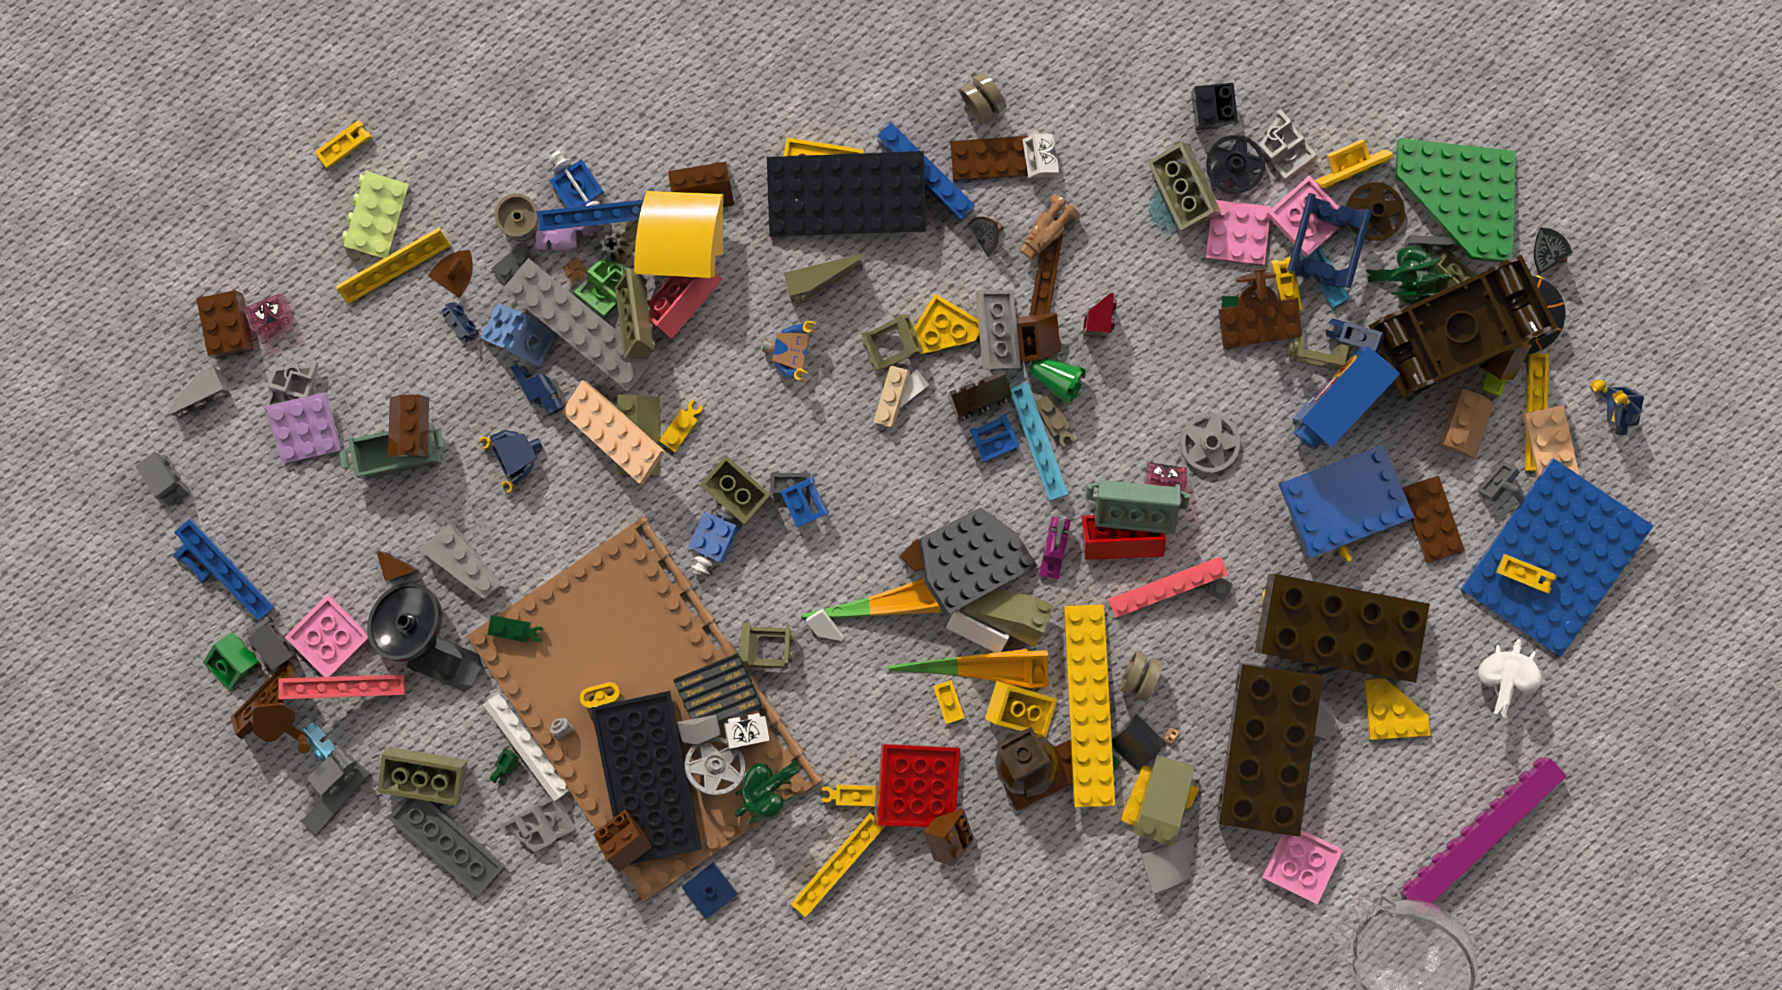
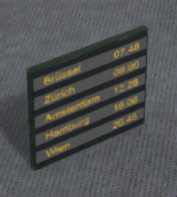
(719, 690)

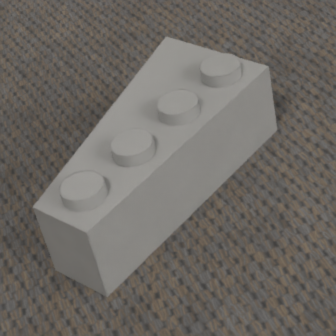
(459, 558)

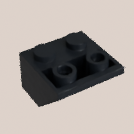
(1214, 106)

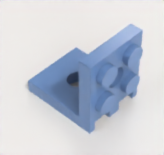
(514, 329)

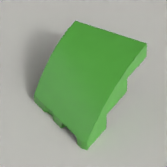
(604, 277)

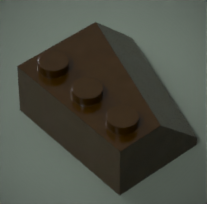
(980, 397)

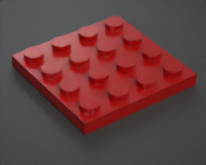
(916, 784)

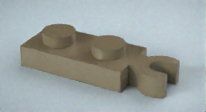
(1054, 418)

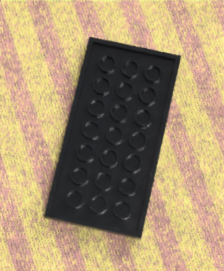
(846, 193)
(647, 772)

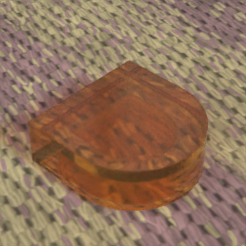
(575, 269)

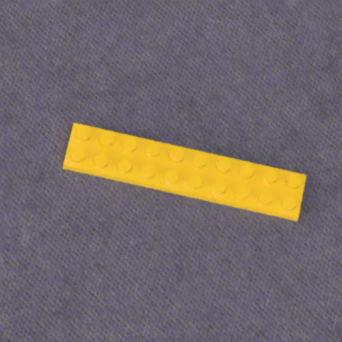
(1089, 706)

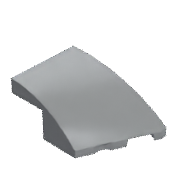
(1286, 145)
(291, 382)
(537, 824)
(1169, 864)

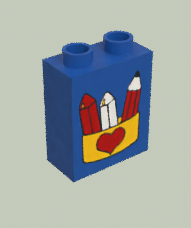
(1343, 398)

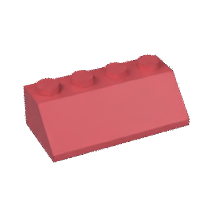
(678, 301)

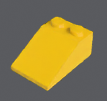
(1020, 708)

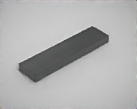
(329, 806)

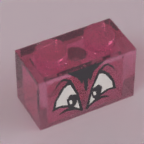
(268, 313)
(1165, 475)

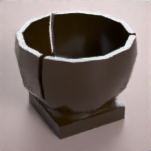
(1027, 763)

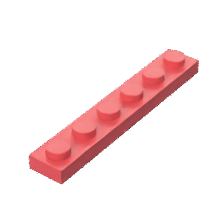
(1168, 586)
(340, 686)

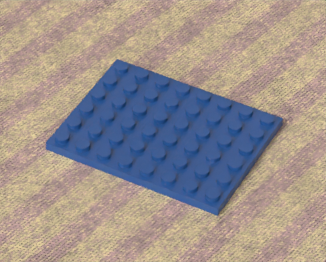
(1569, 532)

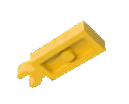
(680, 427)
(851, 795)

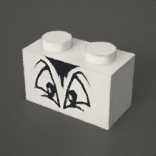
(1040, 155)
(746, 731)

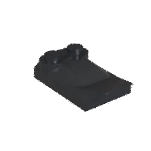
(448, 664)

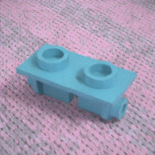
(313, 736)

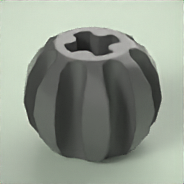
(607, 244)

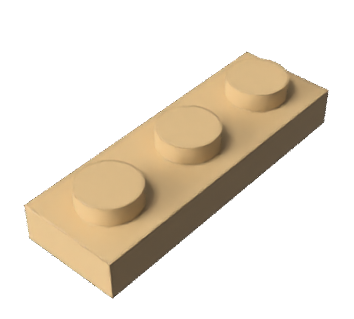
(891, 396)

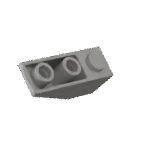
(201, 389)

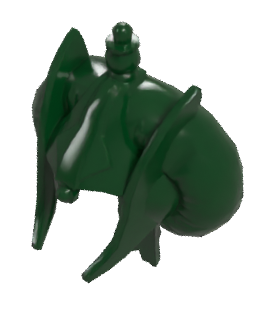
(1415, 271)
(759, 793)

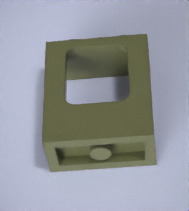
(907, 334)
(1330, 361)
(749, 646)

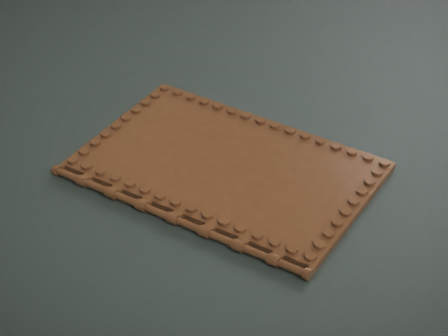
(626, 625)

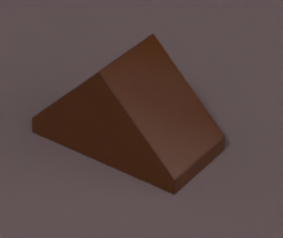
(393, 567)

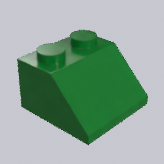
(230, 661)

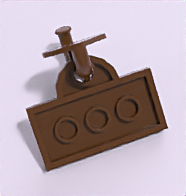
(1259, 318)
(267, 714)

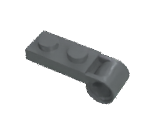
(1434, 243)

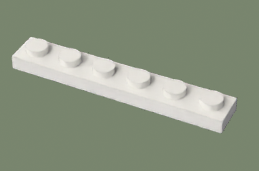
(526, 747)

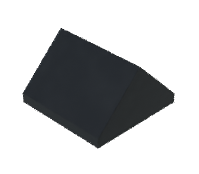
(1137, 742)

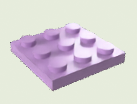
(303, 427)

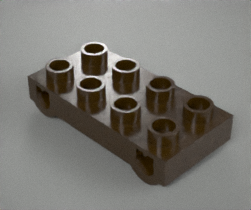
(1464, 326)
(1342, 627)
(1269, 749)

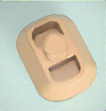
(1171, 735)

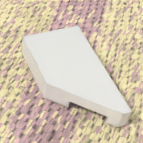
(914, 386)
(824, 626)

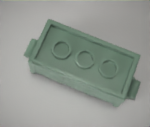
(372, 459)
(1137, 505)

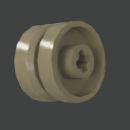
(982, 98)
(506, 217)
(1141, 676)

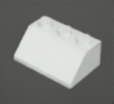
(977, 631)

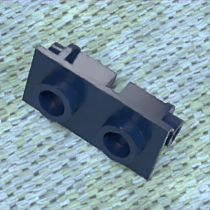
(454, 314)

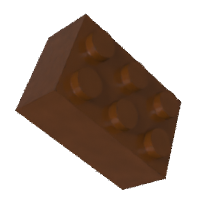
(224, 324)

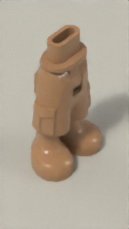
(1046, 229)

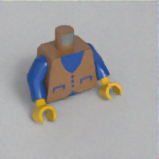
(791, 349)

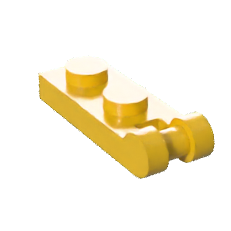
(343, 144)
(1285, 283)
(1525, 573)

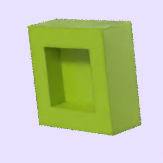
(1493, 385)

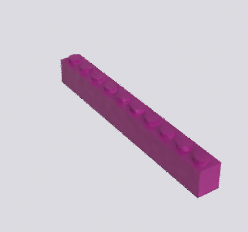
(1484, 832)

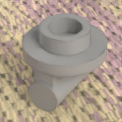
(561, 728)

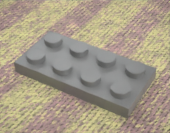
(997, 329)

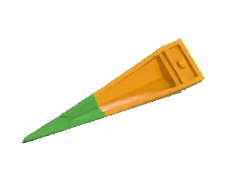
(907, 599)
(1011, 667)

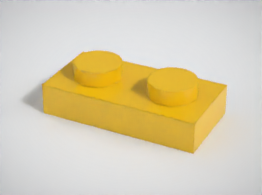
(948, 701)

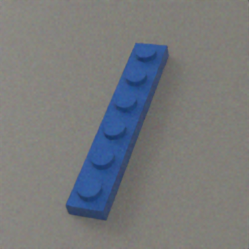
(589, 215)
(224, 569)

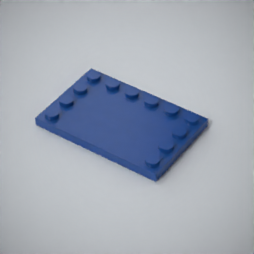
(1345, 501)

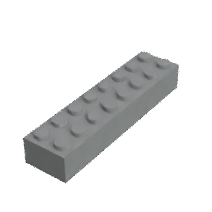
(575, 323)

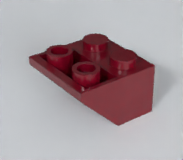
(1099, 320)

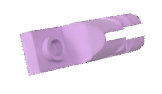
(564, 239)

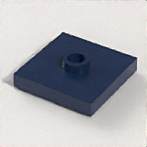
(709, 890)

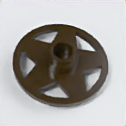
(1380, 208)

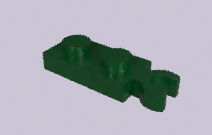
(512, 629)

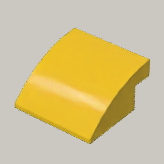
(679, 234)

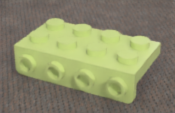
(374, 215)

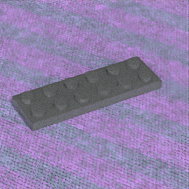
(447, 843)

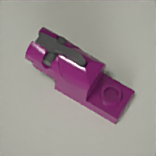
(1054, 547)

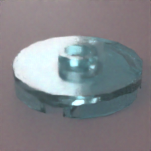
(1157, 210)

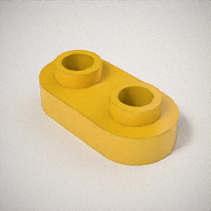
(600, 694)

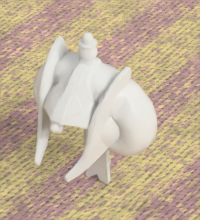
(1509, 670)

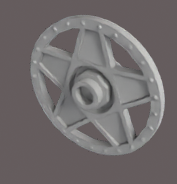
(1210, 442)
(714, 767)

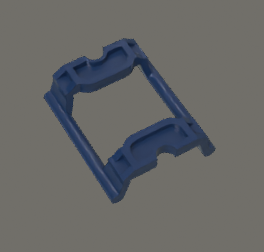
(1341, 216)

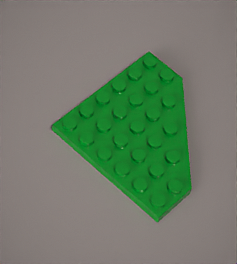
(1464, 191)

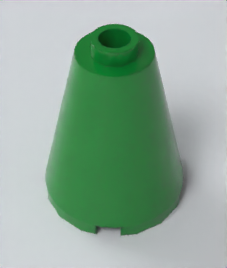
(1059, 377)

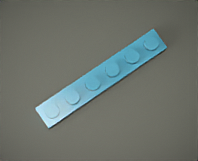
(1038, 441)

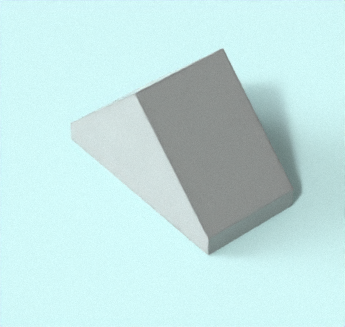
(699, 729)

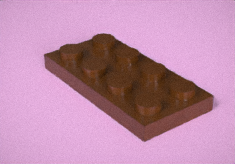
(988, 158)
(1433, 519)
(1063, 778)

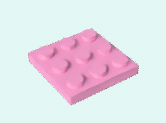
(1289, 212)
(1238, 233)
(327, 636)
(1302, 865)

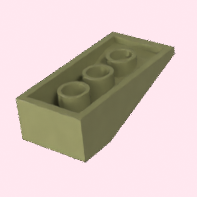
(810, 280)
(1012, 614)
(1164, 800)

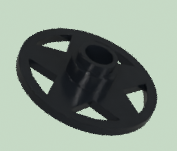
(1235, 164)

